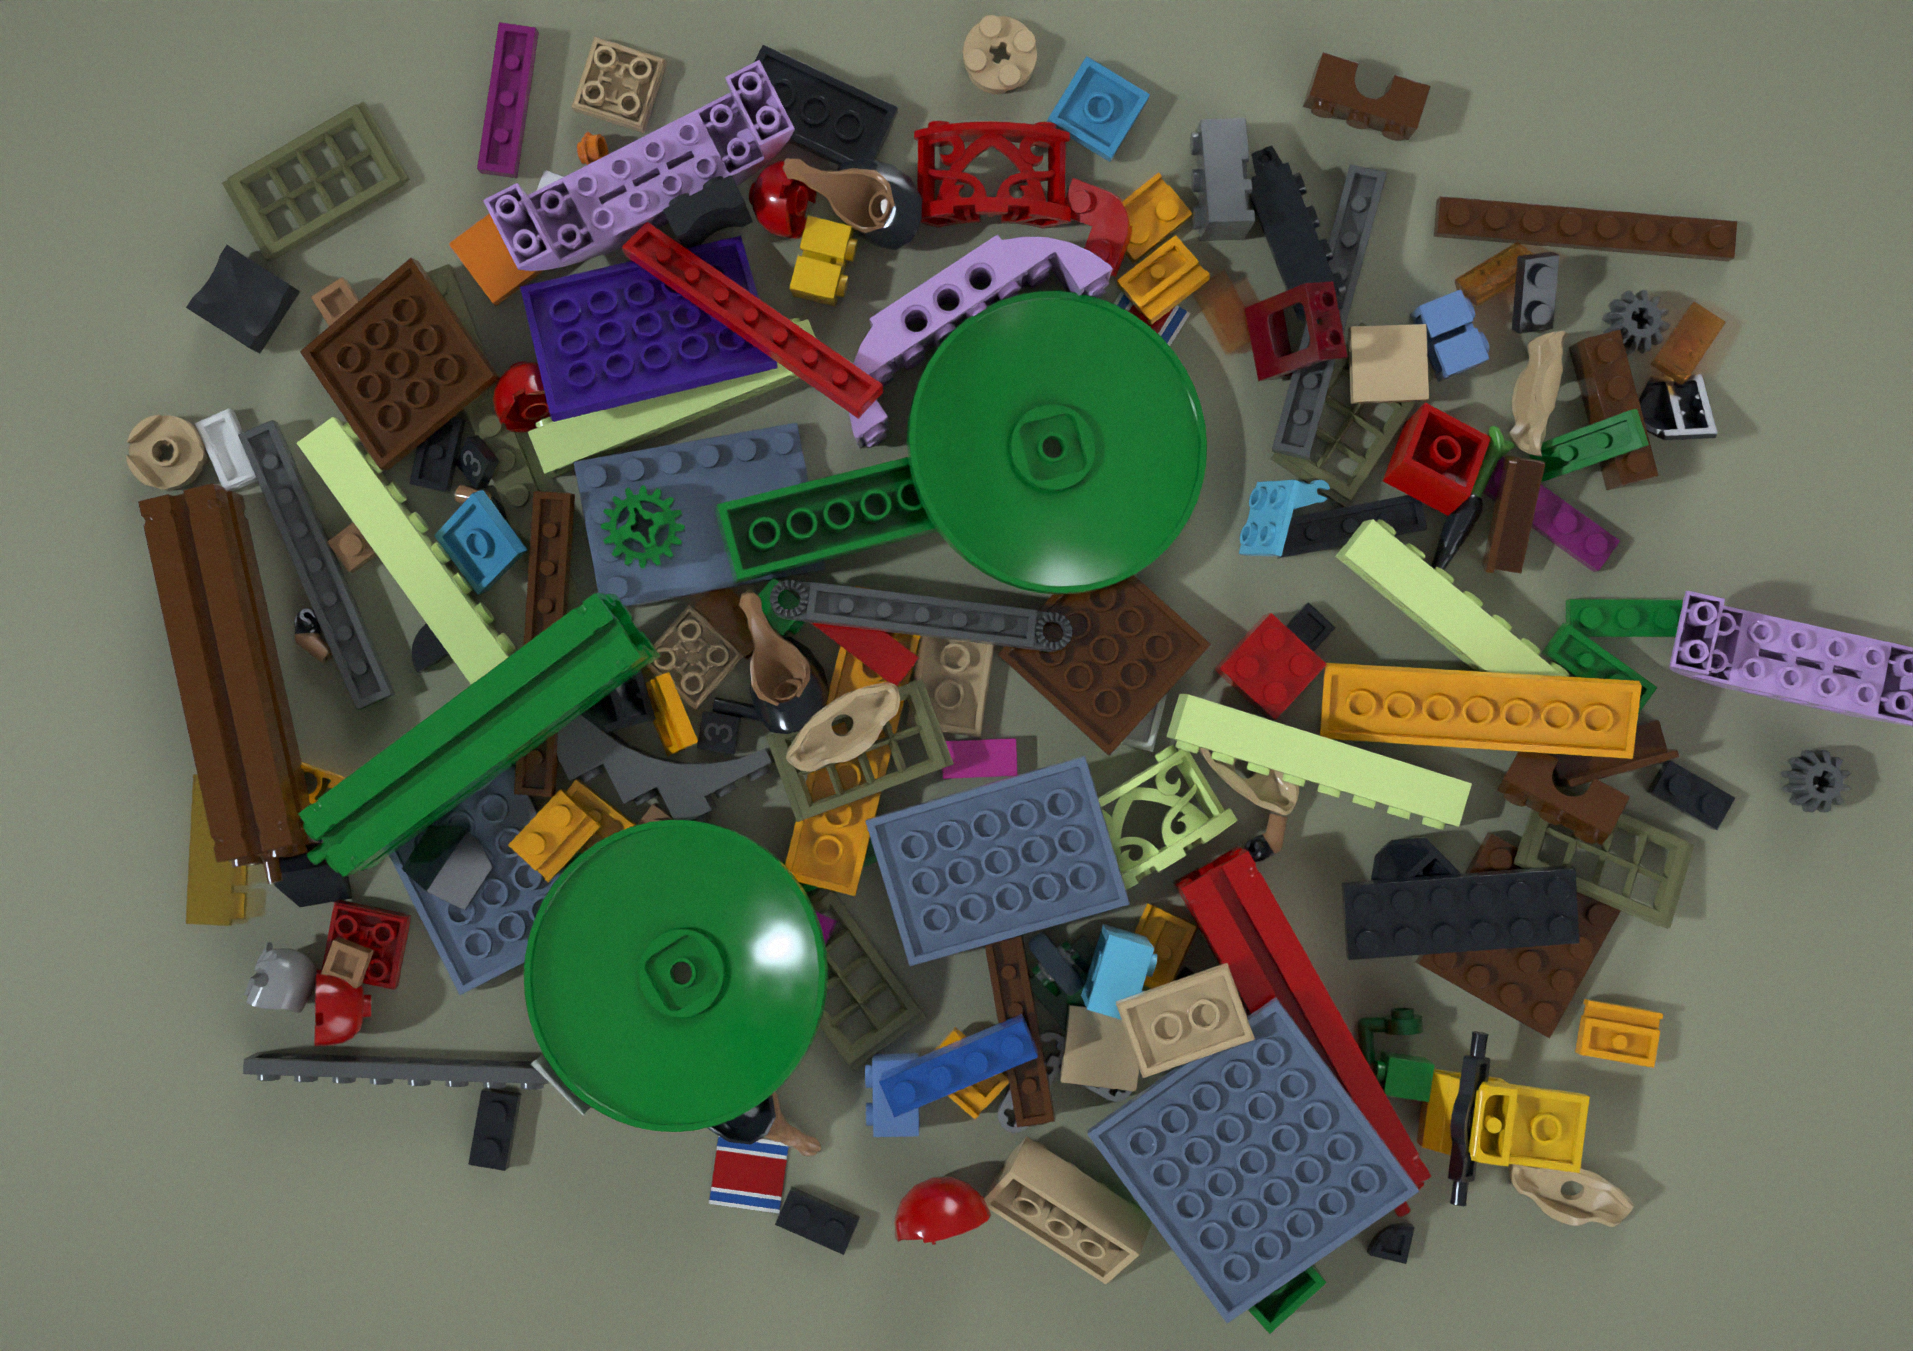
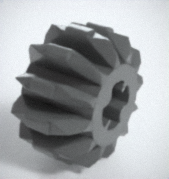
(1645, 314)
(1830, 781)

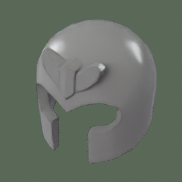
(282, 980)

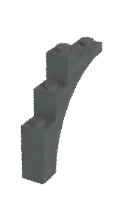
(636, 773)

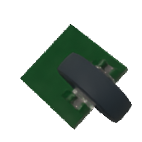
(1060, 974)

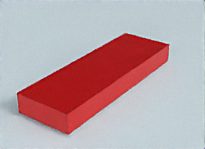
(874, 649)

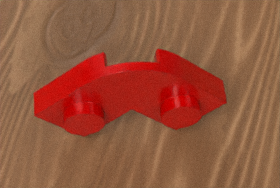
(1108, 219)

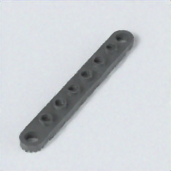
(920, 615)

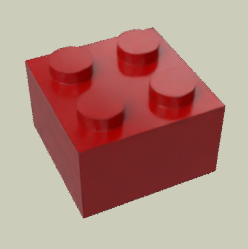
(1437, 459)
(1270, 666)

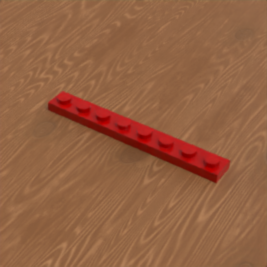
(753, 320)

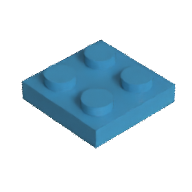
(1098, 108)
(480, 542)

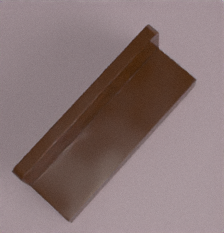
(1513, 514)
(1648, 750)

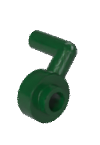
(1400, 1022)

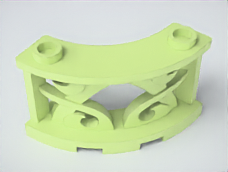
(1198, 826)

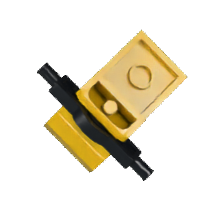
(1499, 1122)

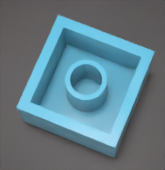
(1117, 969)

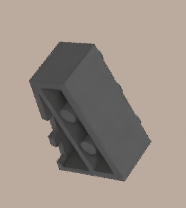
(1221, 180)

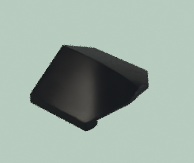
(1677, 410)
(623, 707)
(1410, 859)
(449, 864)
(311, 883)

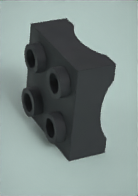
(707, 211)
(243, 299)

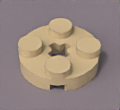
(995, 33)
(145, 450)

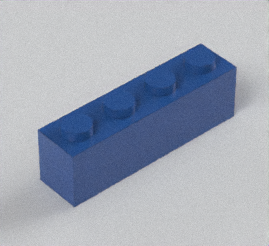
(958, 1065)

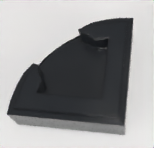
(427, 649)
(1392, 1242)

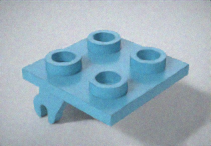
(1271, 514)

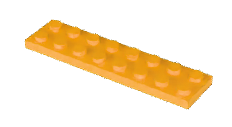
(1480, 710)
(833, 845)

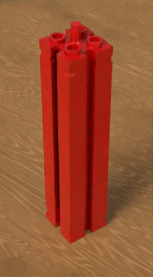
(1267, 962)

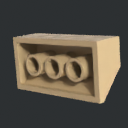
(1068, 1211)

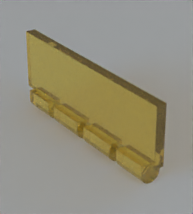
(210, 883)

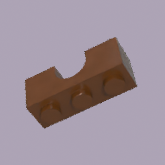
(1335, 94)
(1588, 815)

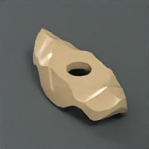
(1537, 391)
(820, 745)
(1260, 789)
(1596, 1201)

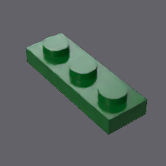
(1592, 444)
(1624, 617)
(1588, 660)

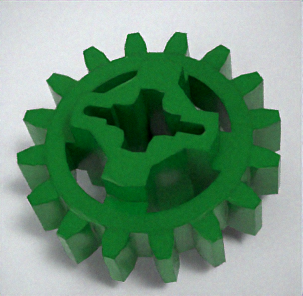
(659, 519)

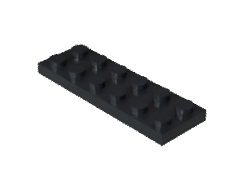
(1460, 912)

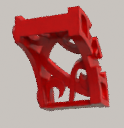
(1028, 210)

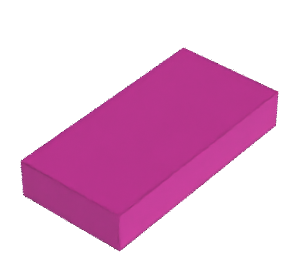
(982, 758)

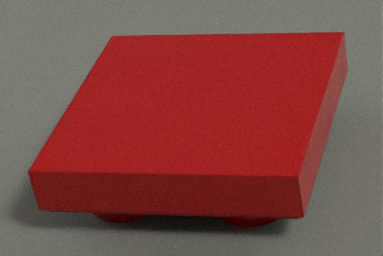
(376, 929)

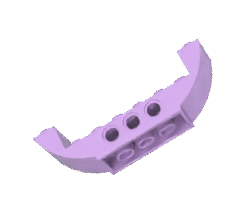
(619, 193)
(1000, 265)
(1793, 661)

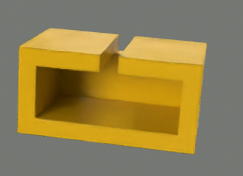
(821, 268)

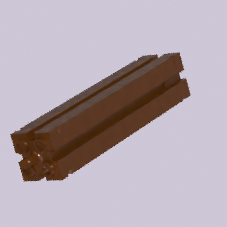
(228, 676)

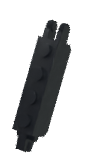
(1291, 226)

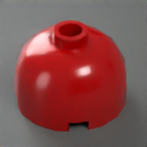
(780, 201)
(520, 397)
(338, 1010)

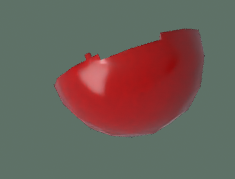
(939, 1210)

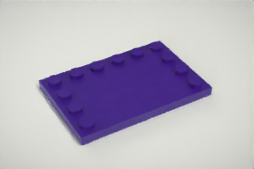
(632, 338)

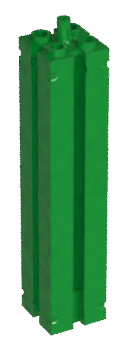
(477, 735)

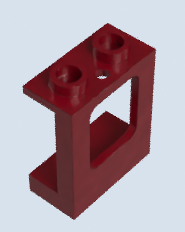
(1270, 334)

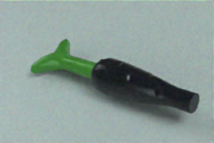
(1463, 519)

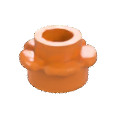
(591, 148)

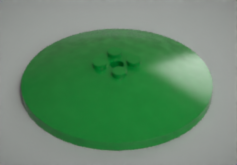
(1112, 403)
(608, 991)

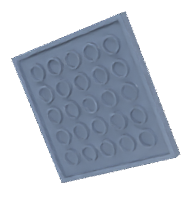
(1252, 1162)

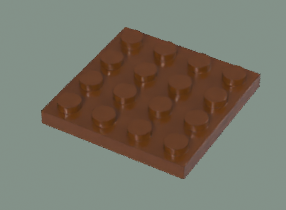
(399, 364)
(1118, 662)
(1525, 981)

